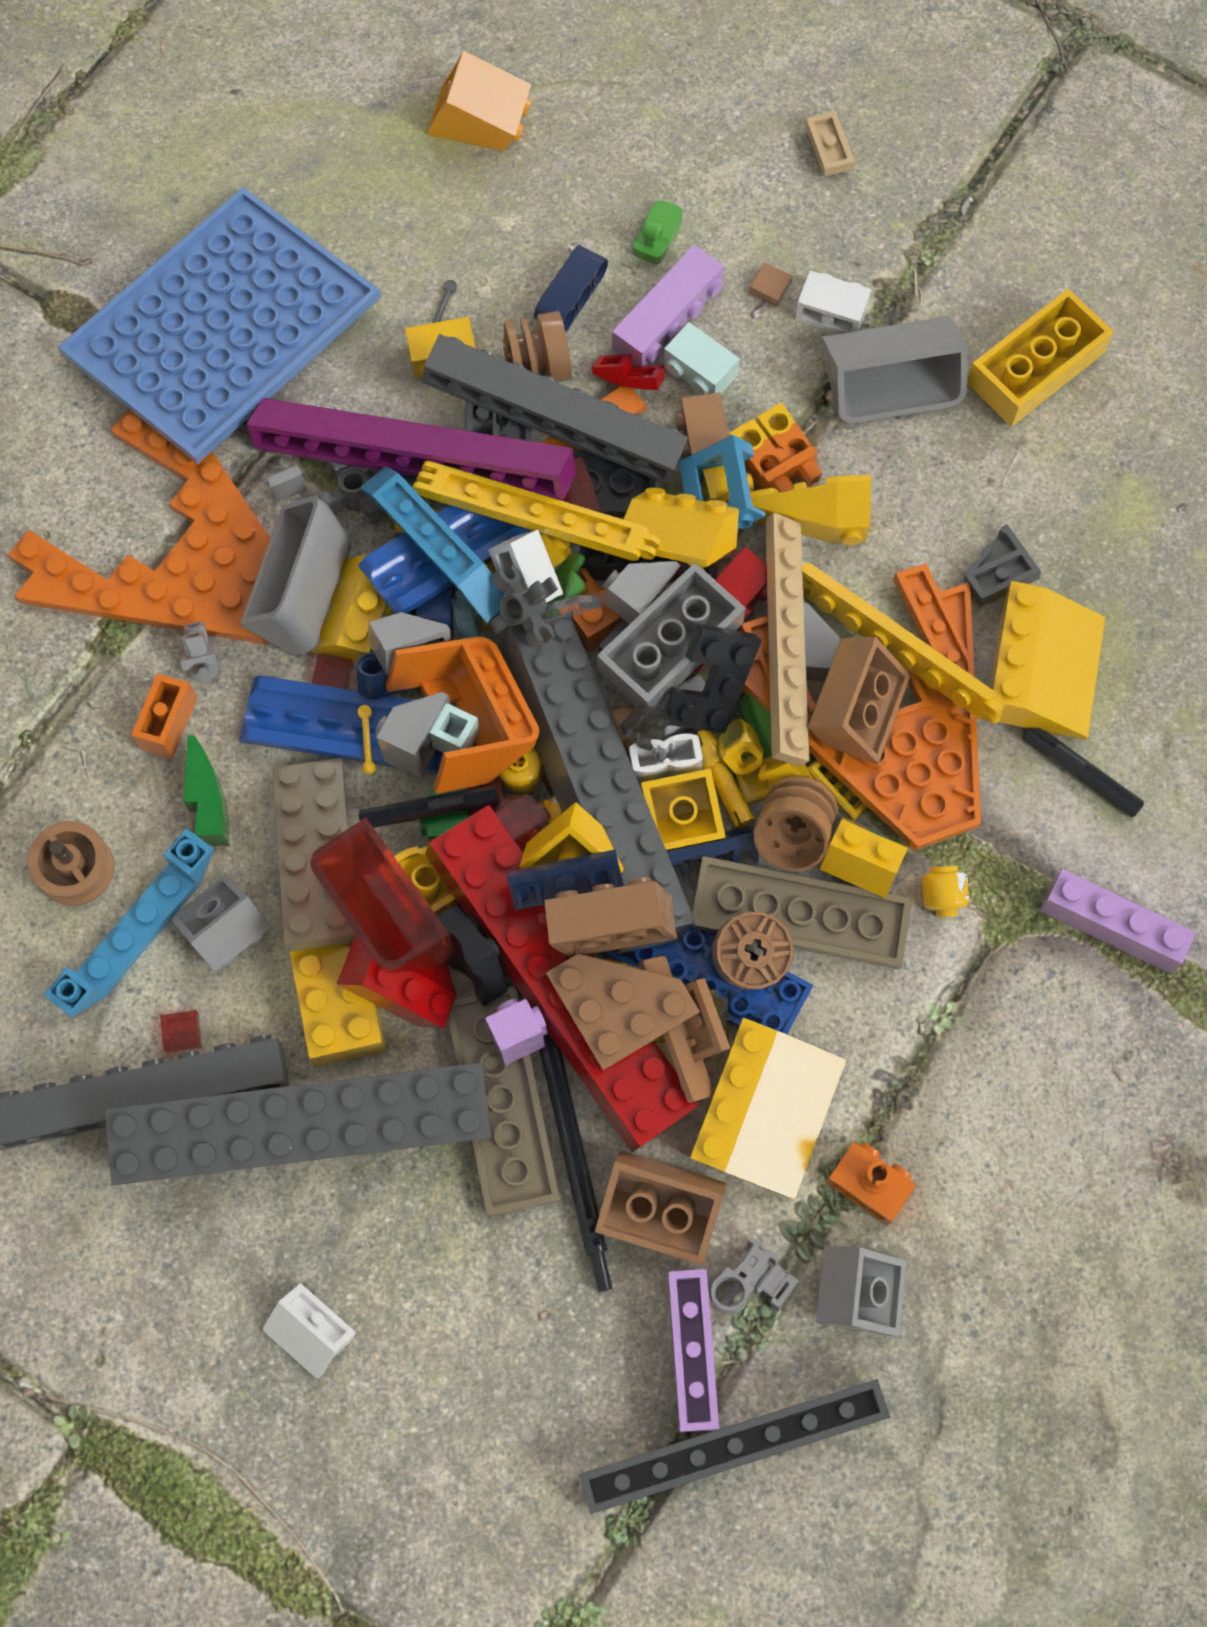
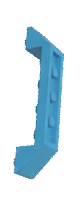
(436, 540)
(136, 930)

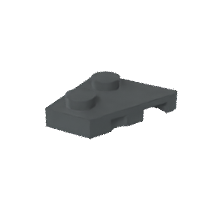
(998, 566)

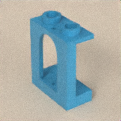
(731, 454)

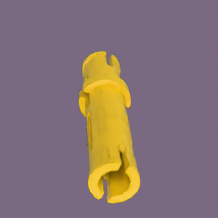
(724, 781)

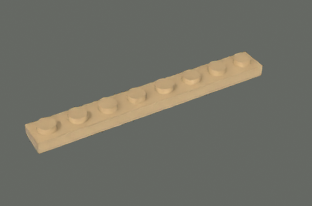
(786, 641)

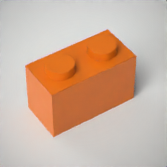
(164, 716)

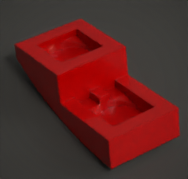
(620, 371)

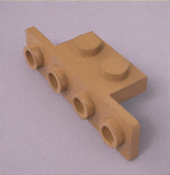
(693, 1039)

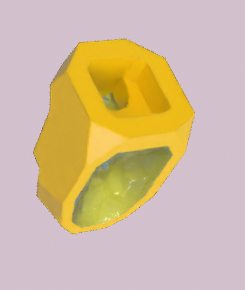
(741, 747)

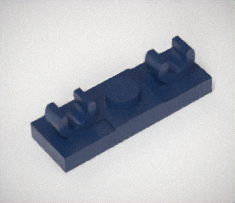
(735, 841)
(539, 883)

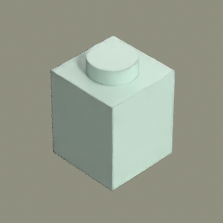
(454, 730)

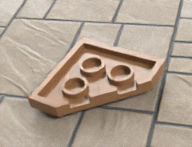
(620, 1005)

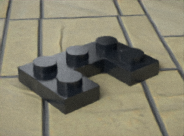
(731, 660)

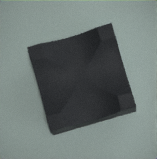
(474, 955)

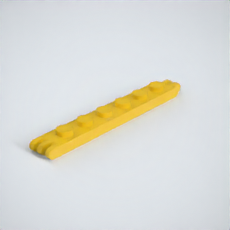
(536, 512)
(909, 650)

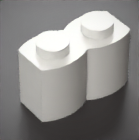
(668, 758)

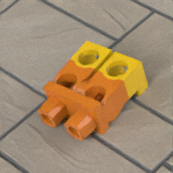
(778, 450)

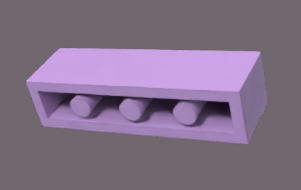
(668, 307)
(1117, 921)
(693, 1351)

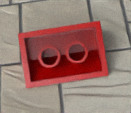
(416, 995)

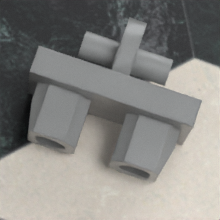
(199, 652)

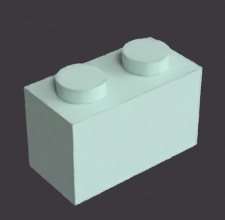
(700, 361)

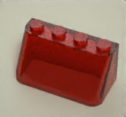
(380, 901)

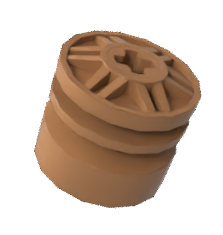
(541, 348)
(796, 823)
(735, 964)

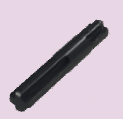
(1083, 770)
(431, 806)

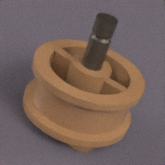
(71, 863)

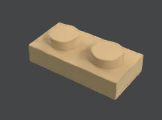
(829, 143)

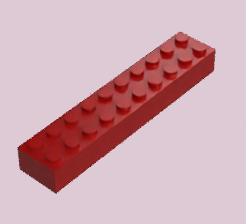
(473, 859)

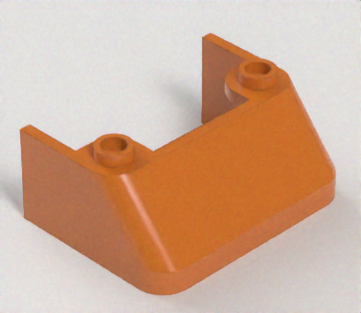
(481, 685)

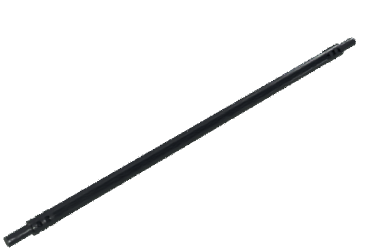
(575, 1160)

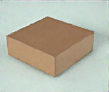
(770, 284)

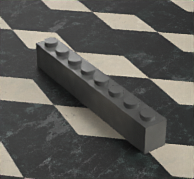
(553, 408)
(81, 1104)
(734, 1446)

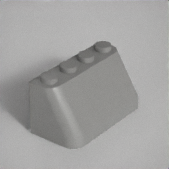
(896, 369)
(297, 576)

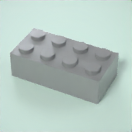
(651, 651)

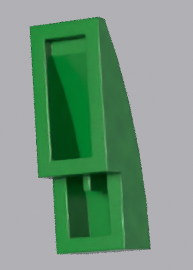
(205, 796)

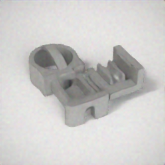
(758, 1275)

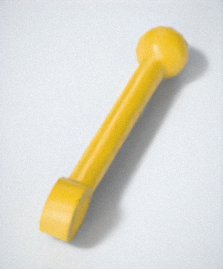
(365, 714)

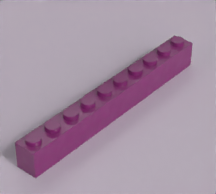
(406, 445)

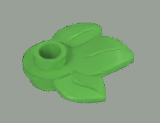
(568, 578)

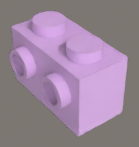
(516, 1029)

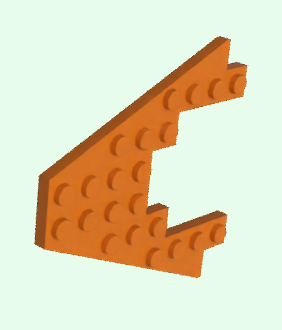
(199, 580)
(930, 761)

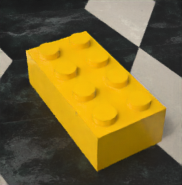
(1039, 357)
(334, 1019)

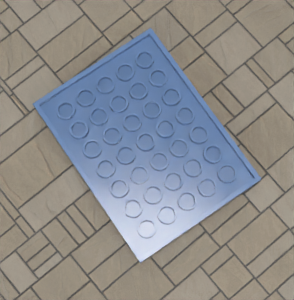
(219, 324)

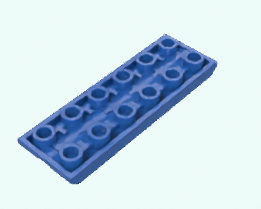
(406, 574)
(316, 720)
(692, 960)

